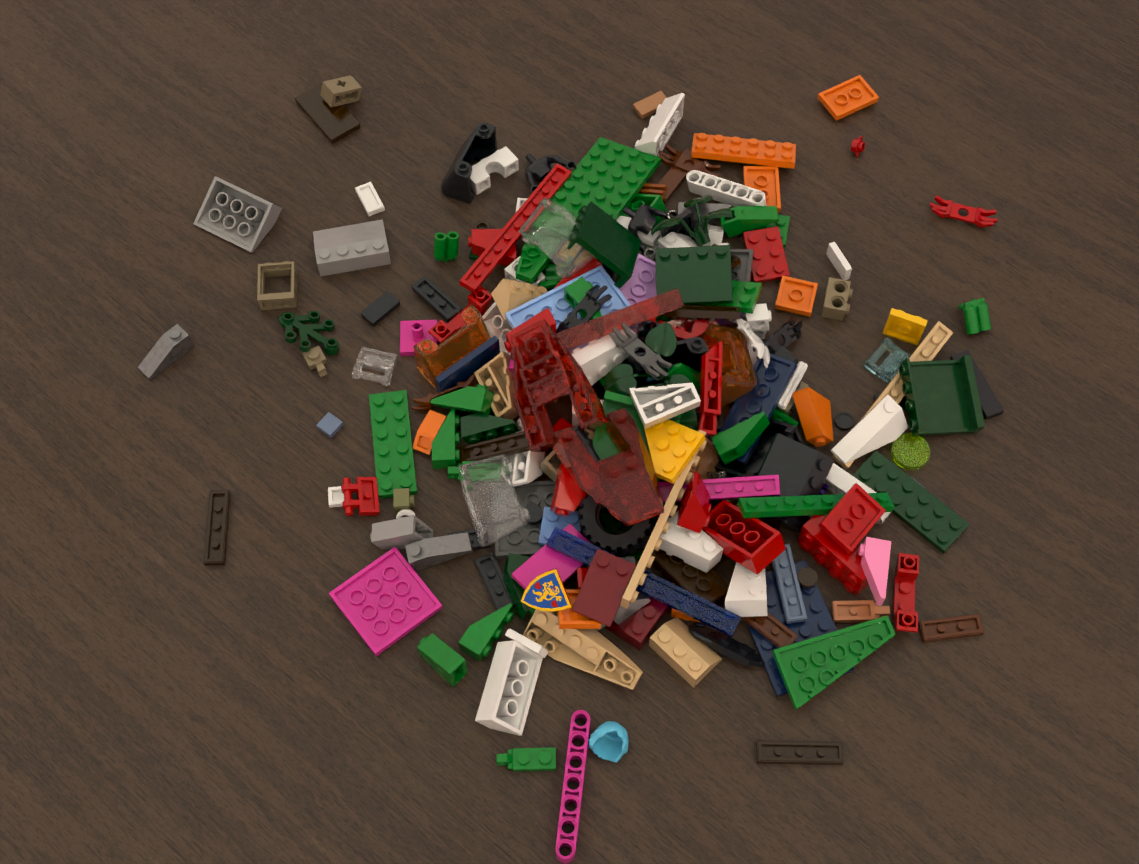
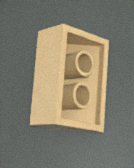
(512, 294)
(683, 652)

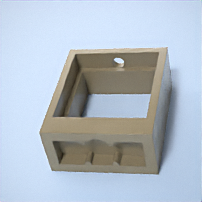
(276, 300)

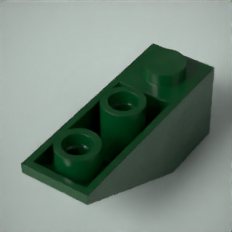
(483, 427)
(514, 589)

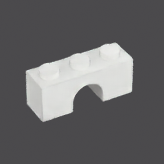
(501, 161)

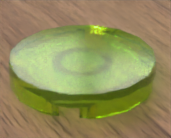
(910, 451)

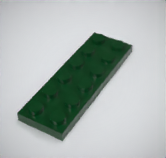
(912, 502)

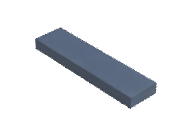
(789, 587)

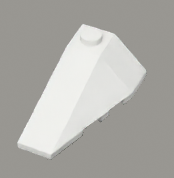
(877, 428)

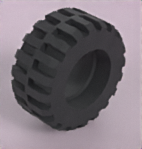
(614, 544)

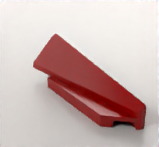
(711, 389)

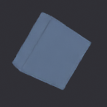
(329, 425)

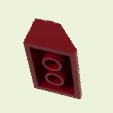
(641, 624)

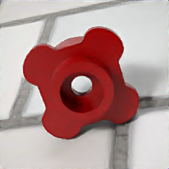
(858, 146)

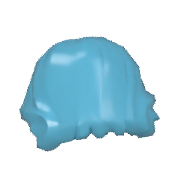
(609, 741)

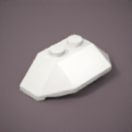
(525, 465)

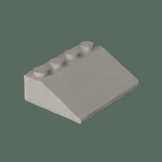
(236, 215)
(351, 247)

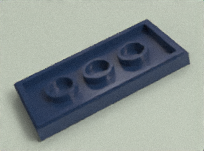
(465, 368)

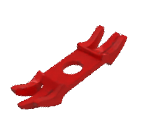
(975, 215)

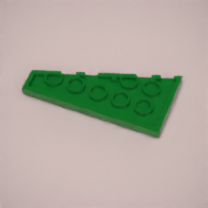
(531, 263)
(820, 661)

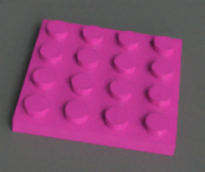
(385, 601)

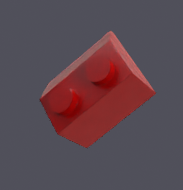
(694, 505)

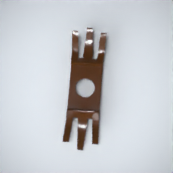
(678, 159)
(425, 404)

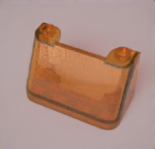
(435, 358)
(737, 367)

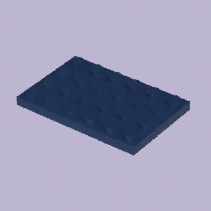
(817, 624)

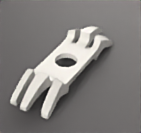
(762, 350)

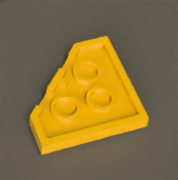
(672, 448)

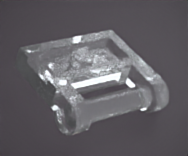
(377, 361)

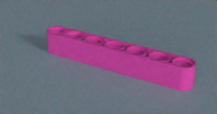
(569, 795)

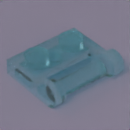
(891, 364)

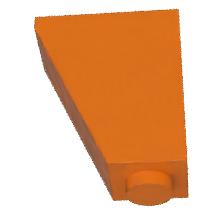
(814, 416)

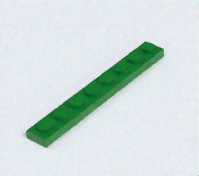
(799, 505)

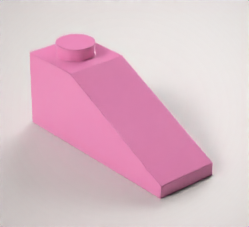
(875, 564)

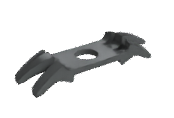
(632, 343)

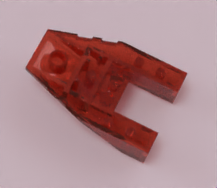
(543, 374)
(620, 482)

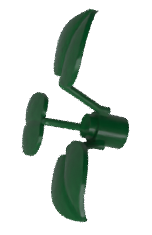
(700, 231)
(660, 341)

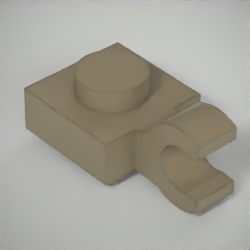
(316, 359)

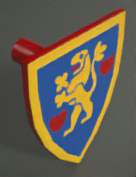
(547, 593)

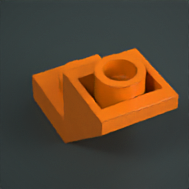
(428, 431)

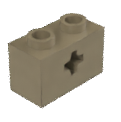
(340, 91)

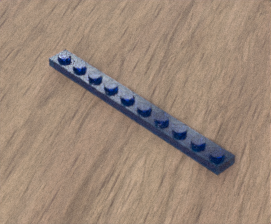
(653, 586)

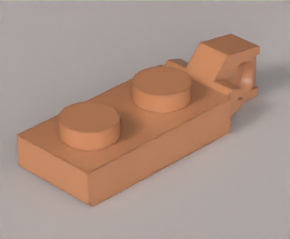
(857, 611)

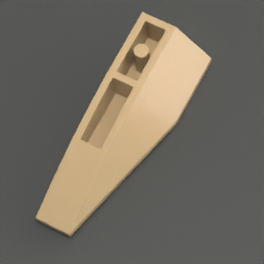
(582, 649)

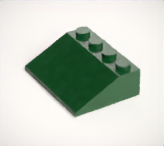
(698, 273)

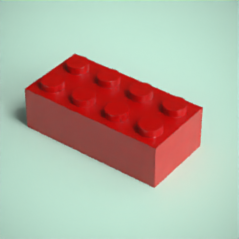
(744, 539)
(828, 553)

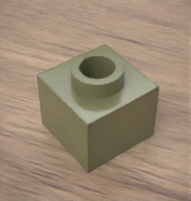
(402, 499)

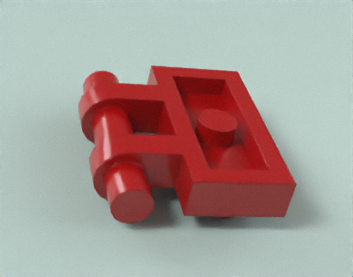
(367, 496)

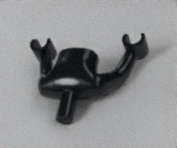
(540, 168)
(643, 221)

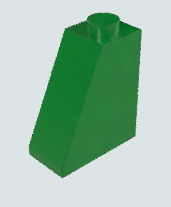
(443, 659)

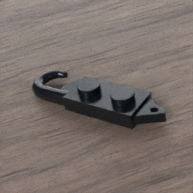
(727, 646)

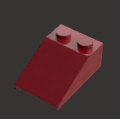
(603, 587)

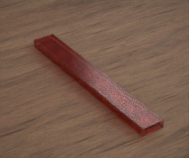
(630, 315)

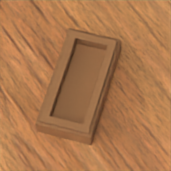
(649, 105)

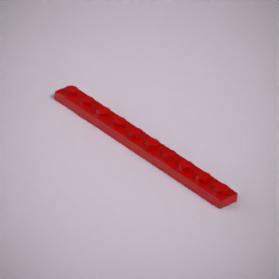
(509, 234)

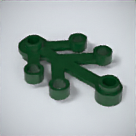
(289, 320)

